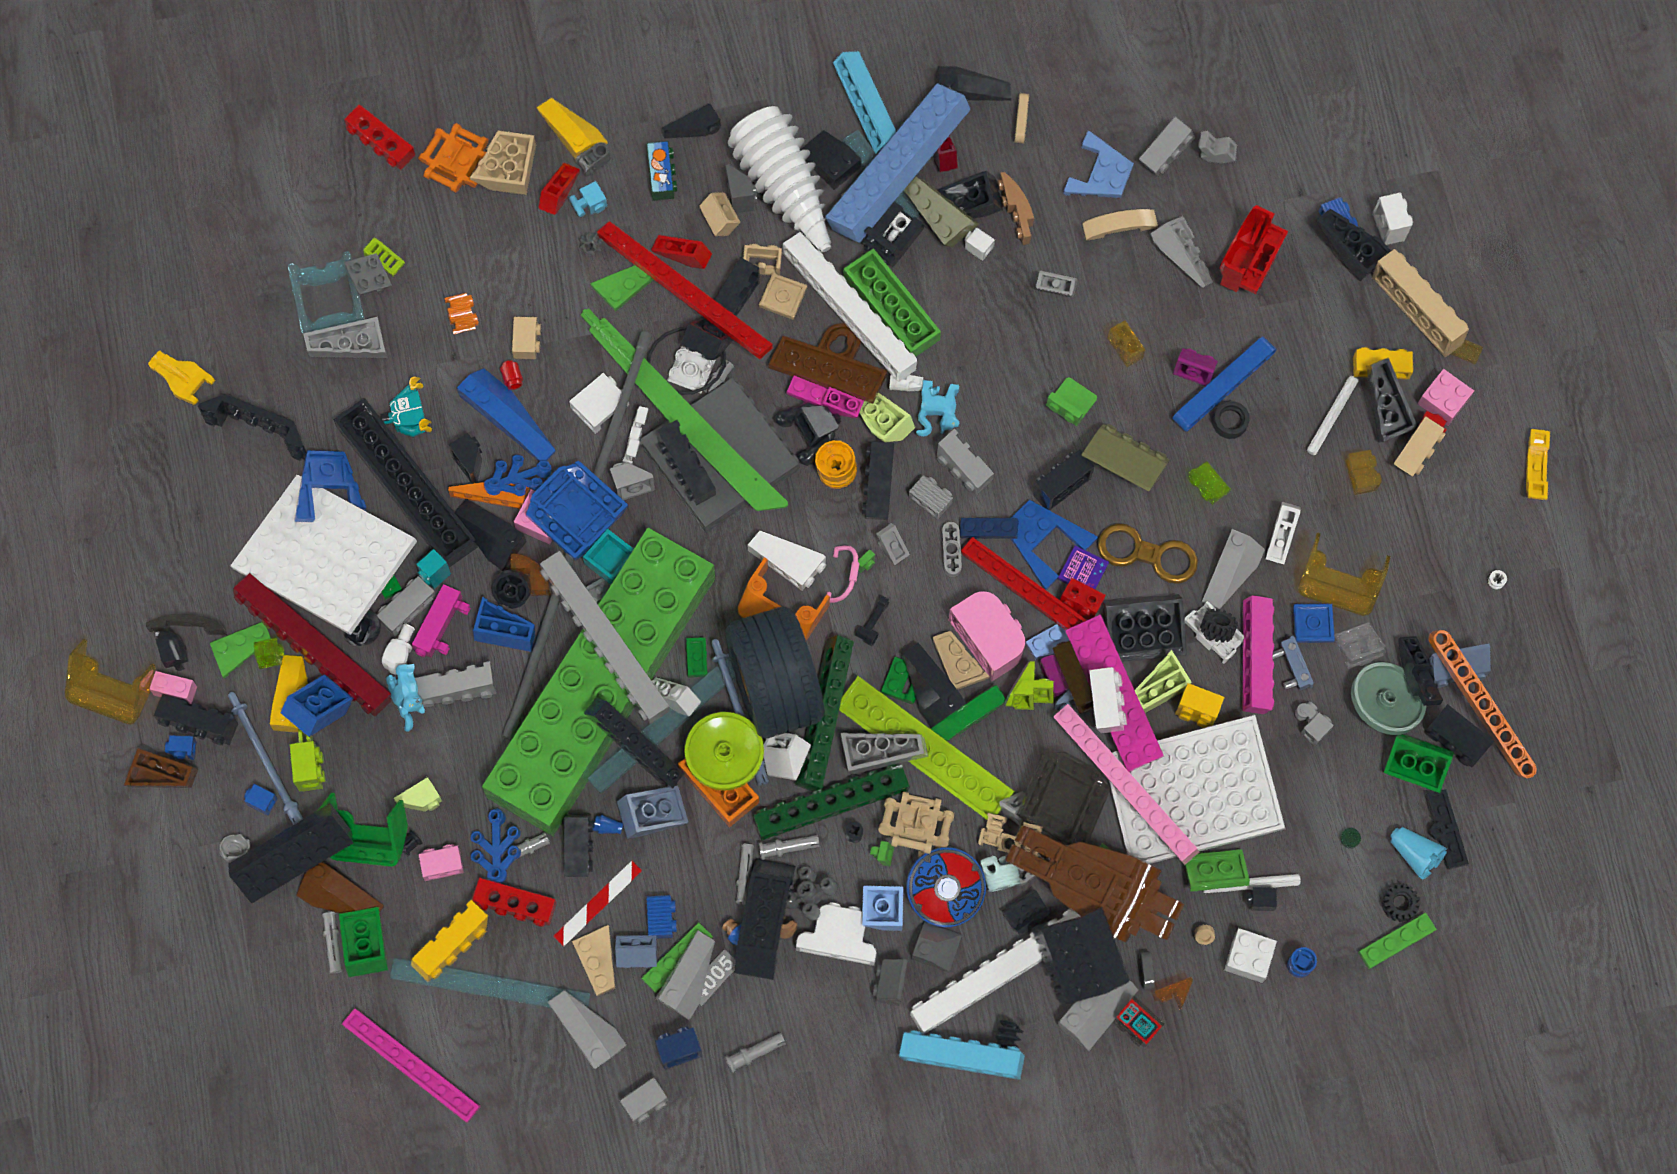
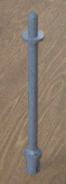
(761, 776)
(290, 807)

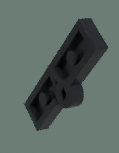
(1446, 829)

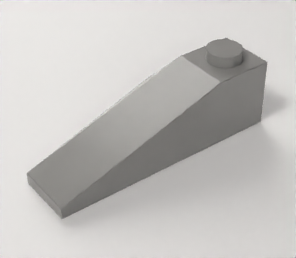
(1176, 242)
(686, 982)
(589, 1031)

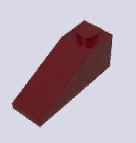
(946, 156)

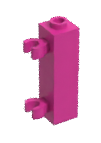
(437, 621)

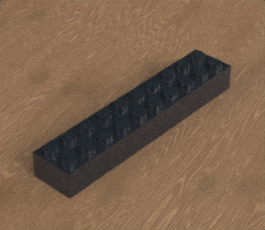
(405, 482)

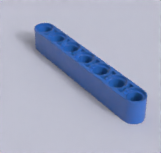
(1224, 384)

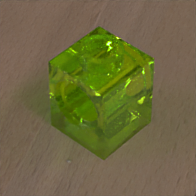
(268, 653)

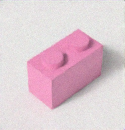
(173, 687)
(441, 862)

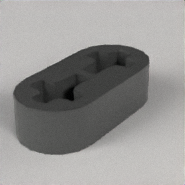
(1147, 970)

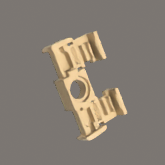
(994, 837)

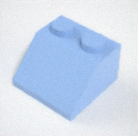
(883, 907)

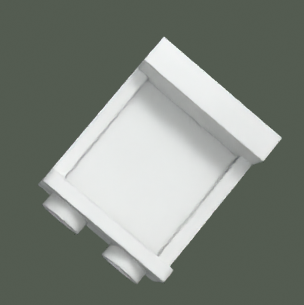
(597, 402)

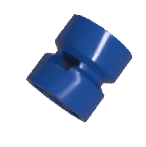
(1301, 962)

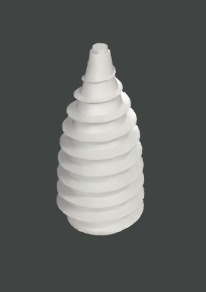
(780, 170)

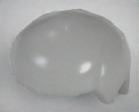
(234, 847)

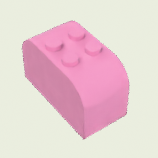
(989, 632)

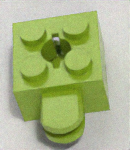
(306, 764)

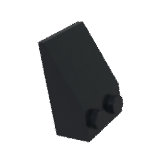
(832, 159)
(975, 195)
(705, 339)

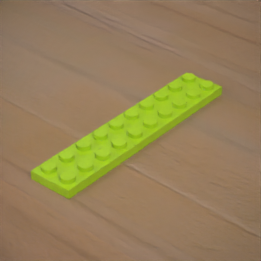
(944, 762)

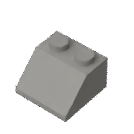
(631, 480)

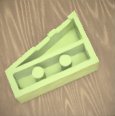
(1163, 683)

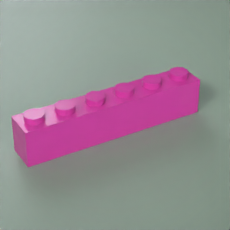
(1258, 654)

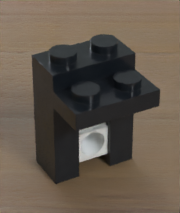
(876, 236)

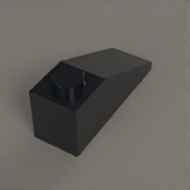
(695, 124)

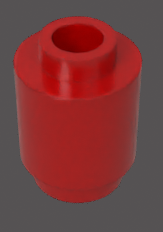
(511, 375)

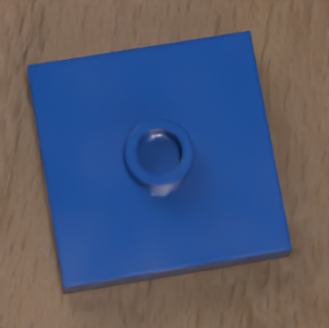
(1313, 623)

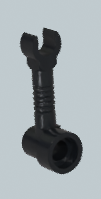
(867, 634)

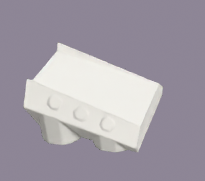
(690, 369)

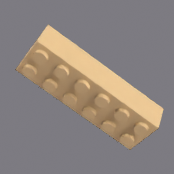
(1420, 302)

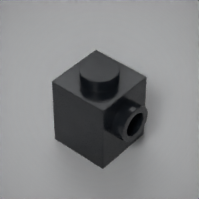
(1262, 899)

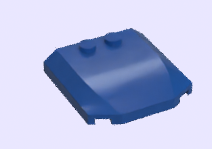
(574, 508)

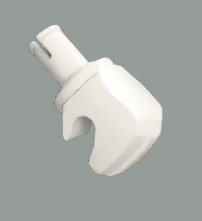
(398, 649)

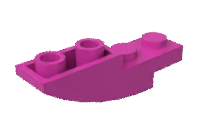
(835, 400)

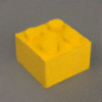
(1199, 706)

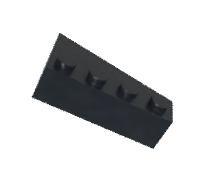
(685, 463)

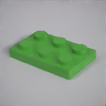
(1217, 870)

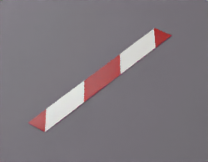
(597, 903)

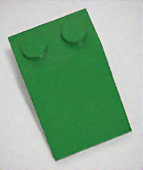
(363, 942)

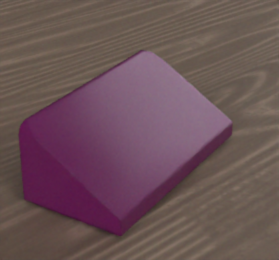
(1053, 673)

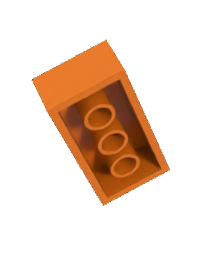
(728, 804)

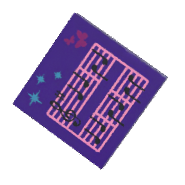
(1083, 567)

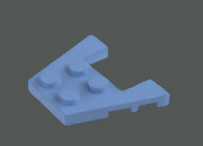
(1108, 174)

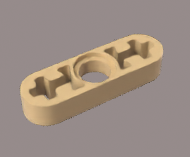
(1021, 118)

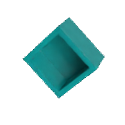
(607, 556)

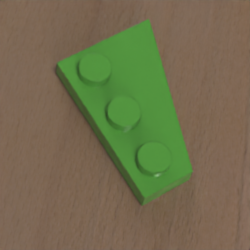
(621, 286)

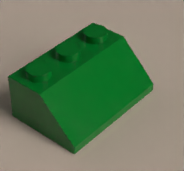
(1419, 762)

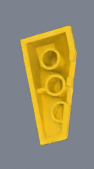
(570, 128)
(290, 679)

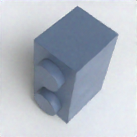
(636, 951)

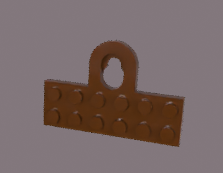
(830, 368)

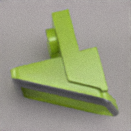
(1029, 691)

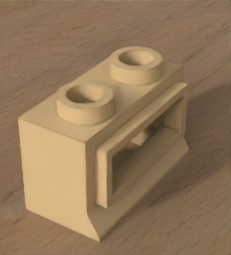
(769, 252)

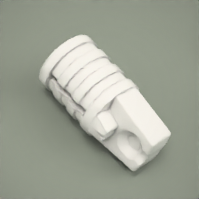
(909, 383)

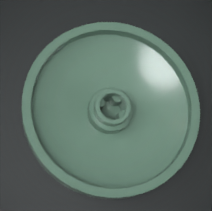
(1385, 699)

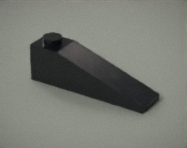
(973, 84)
(1354, 245)
(492, 534)
(933, 689)

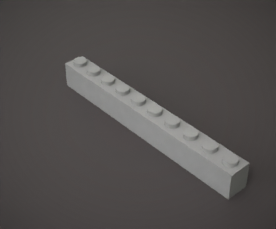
(604, 637)

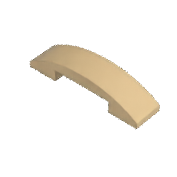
(1119, 221)

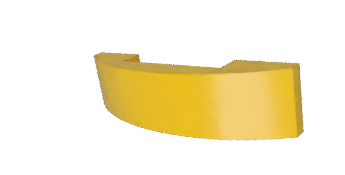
(1537, 464)

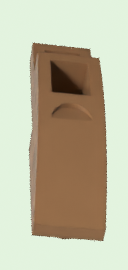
(1018, 205)

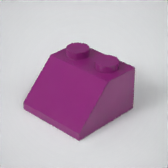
(1195, 366)

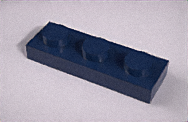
(989, 528)

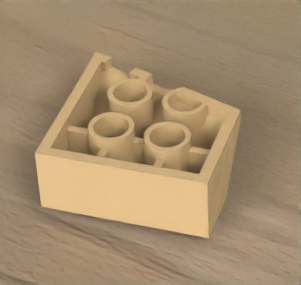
(507, 163)

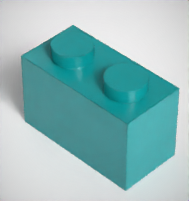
(433, 569)

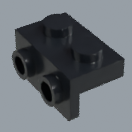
(1026, 912)

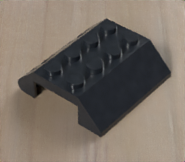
(1081, 956)

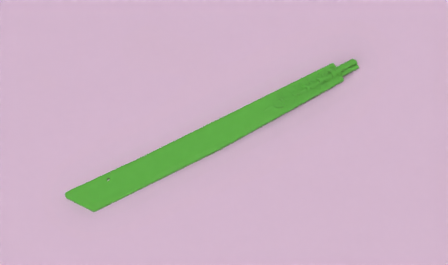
(698, 431)

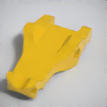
(182, 376)

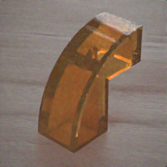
(539, 586)

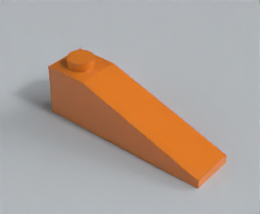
(477, 492)

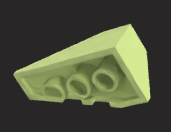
(886, 419)

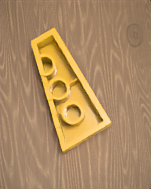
(450, 942)

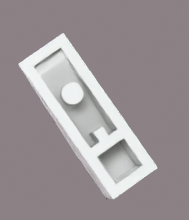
(1283, 532)

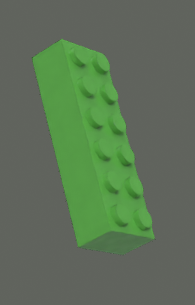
(892, 302)

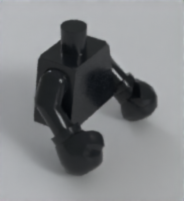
(815, 424)

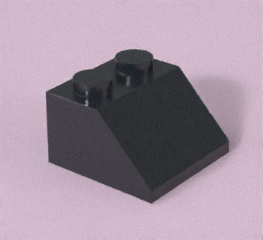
(467, 456)

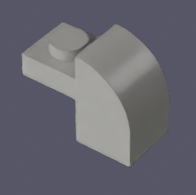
(1217, 150)

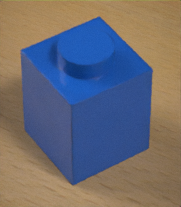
(260, 799)

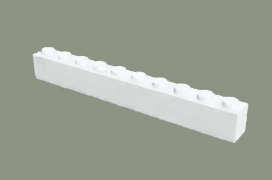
(849, 306)
(982, 982)

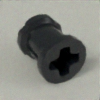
(857, 827)
(410, 843)

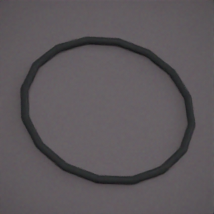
(697, 390)

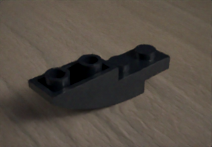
(1416, 671)

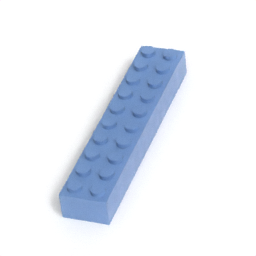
(898, 162)

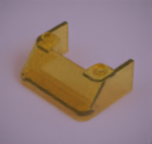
(1339, 588)
(102, 693)

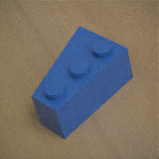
(502, 628)

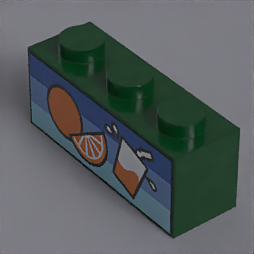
(661, 170)

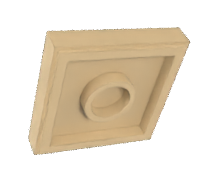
(783, 296)

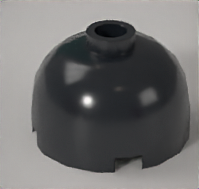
(511, 588)
(366, 631)

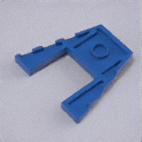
(327, 471)
(1034, 526)

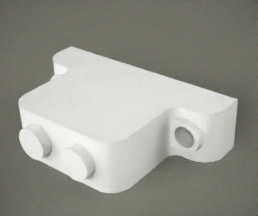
(838, 936)

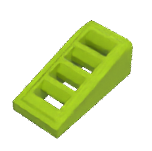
(375, 243)

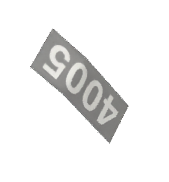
(717, 973)

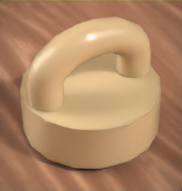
(1204, 934)

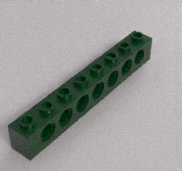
(820, 735)
(824, 811)

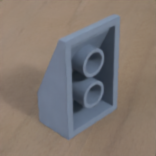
(652, 811)

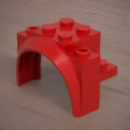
(1252, 251)

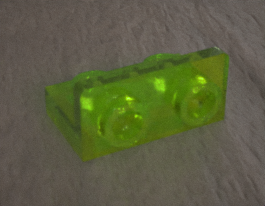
(1209, 483)

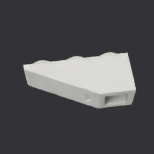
(677, 696)

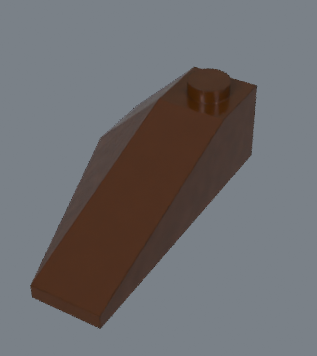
(331, 891)

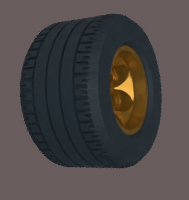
(775, 672)

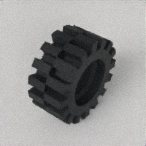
(1218, 625)
(1409, 894)

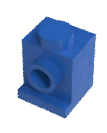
(181, 746)

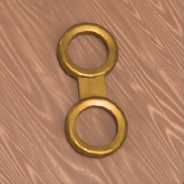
(1147, 553)

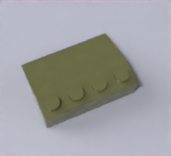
(1126, 457)

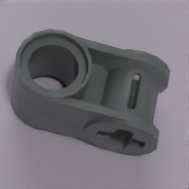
(591, 161)

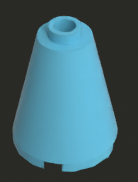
(1418, 851)

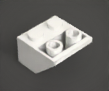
(785, 755)

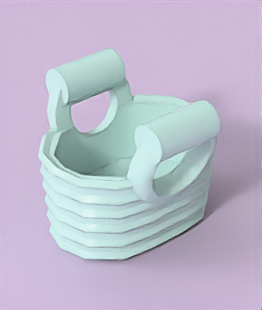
(1001, 878)

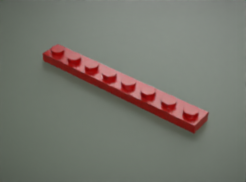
(1021, 585)

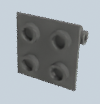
(368, 274)

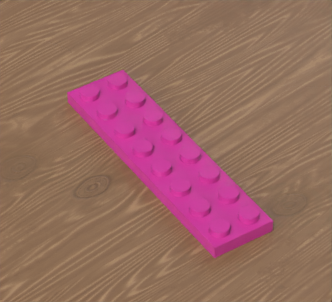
(1097, 651)

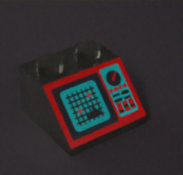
(1138, 1022)

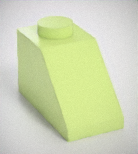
(420, 797)

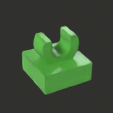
(884, 853)

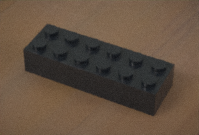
(290, 853)

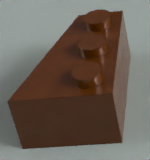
(158, 772)

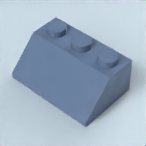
(1477, 657)

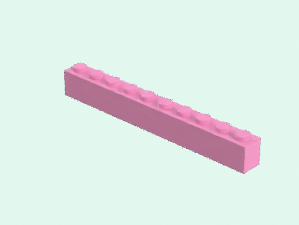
(1126, 784)

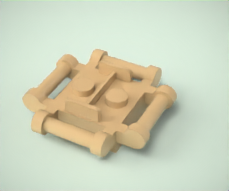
(916, 822)

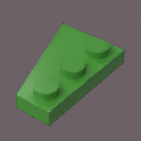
(237, 647)

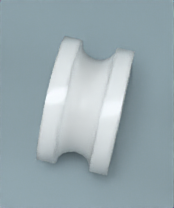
(1494, 585)

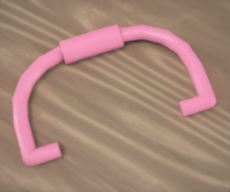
(853, 573)

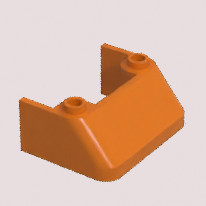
(754, 602)

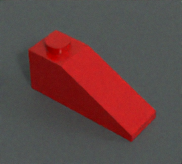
(558, 188)
(684, 251)

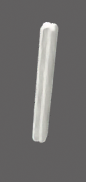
(1332, 415)
(1271, 881)

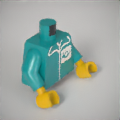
(408, 411)

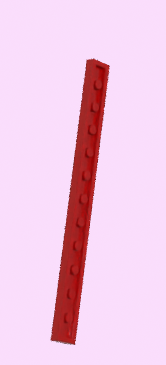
(685, 290)

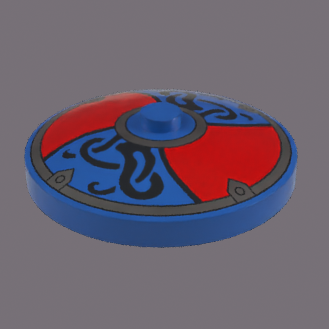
(946, 887)

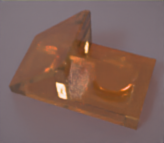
(1178, 989)

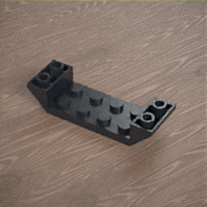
(217, 409)
(763, 919)

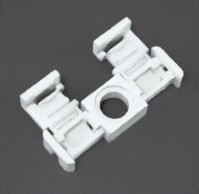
(635, 435)
(1224, 649)

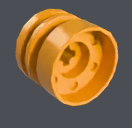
(840, 455)

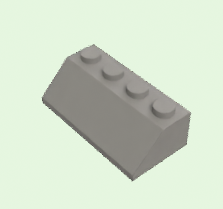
(1092, 1017)

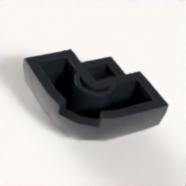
(171, 650)

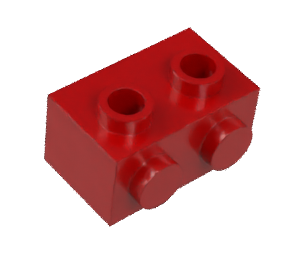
(1082, 599)

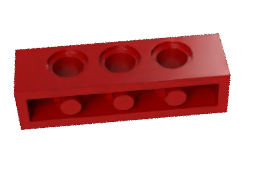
(361, 117)
(487, 888)

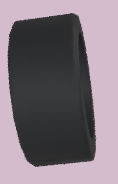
(1231, 406)

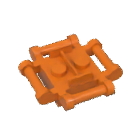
(455, 158)

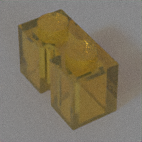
(1123, 337)
(1362, 472)

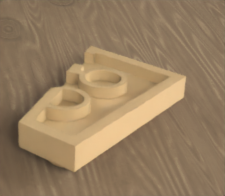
(957, 662)
(596, 959)

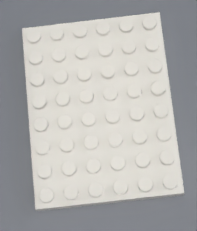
(325, 564)
(1209, 785)

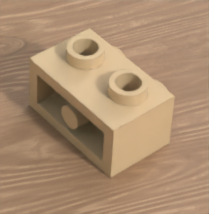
(719, 214)
(525, 338)

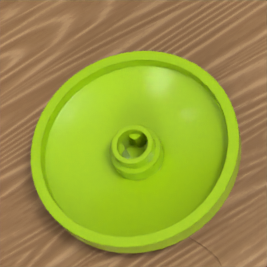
(724, 751)

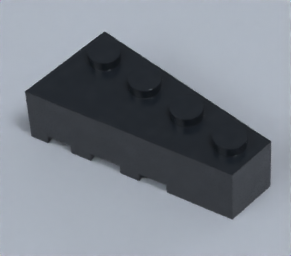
(1388, 402)
(879, 480)
(196, 720)

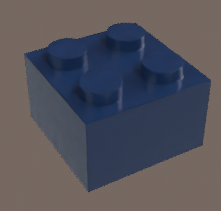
(678, 1047)

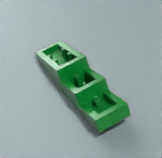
(970, 713)

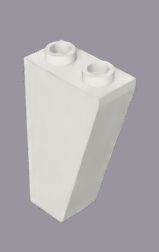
(788, 559)

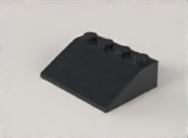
(1146, 627)

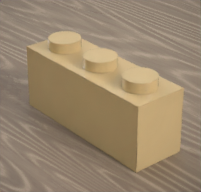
(1420, 447)

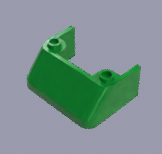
(372, 843)

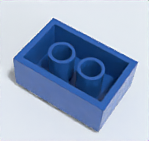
(316, 705)

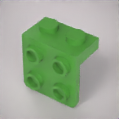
(1071, 401)

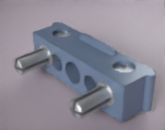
(1296, 663)

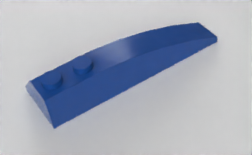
(505, 411)

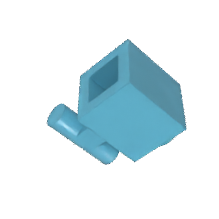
(591, 197)

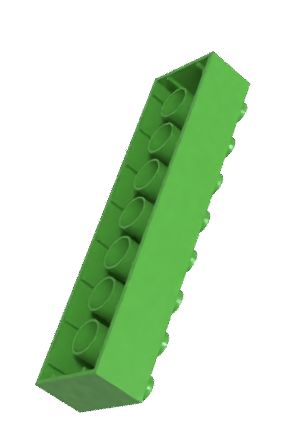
(557, 742)

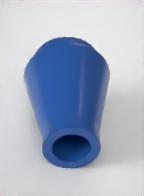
(606, 825)

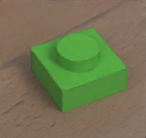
(866, 561)

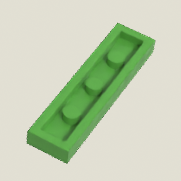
(1397, 941)
(658, 975)

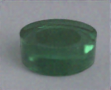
(1350, 838)

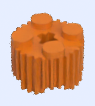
(461, 313)

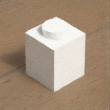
(979, 243)

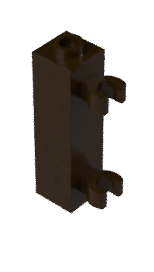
(1074, 676)

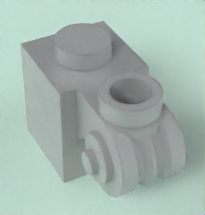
(1318, 724)

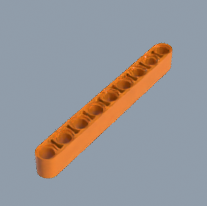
(1490, 709)

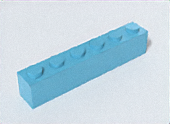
(865, 99)
(962, 1055)

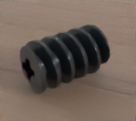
(1008, 1034)

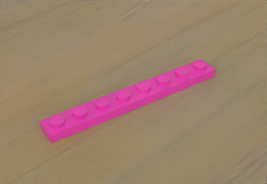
(411, 1065)

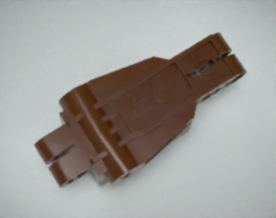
(1098, 877)

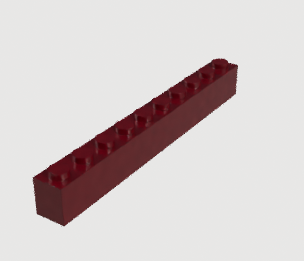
(311, 645)

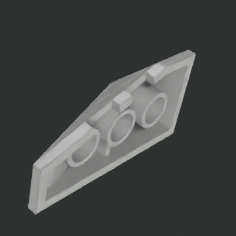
(1235, 565)

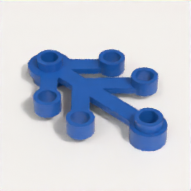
(495, 485)
(497, 848)

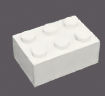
(1107, 700)

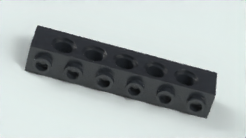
(634, 743)

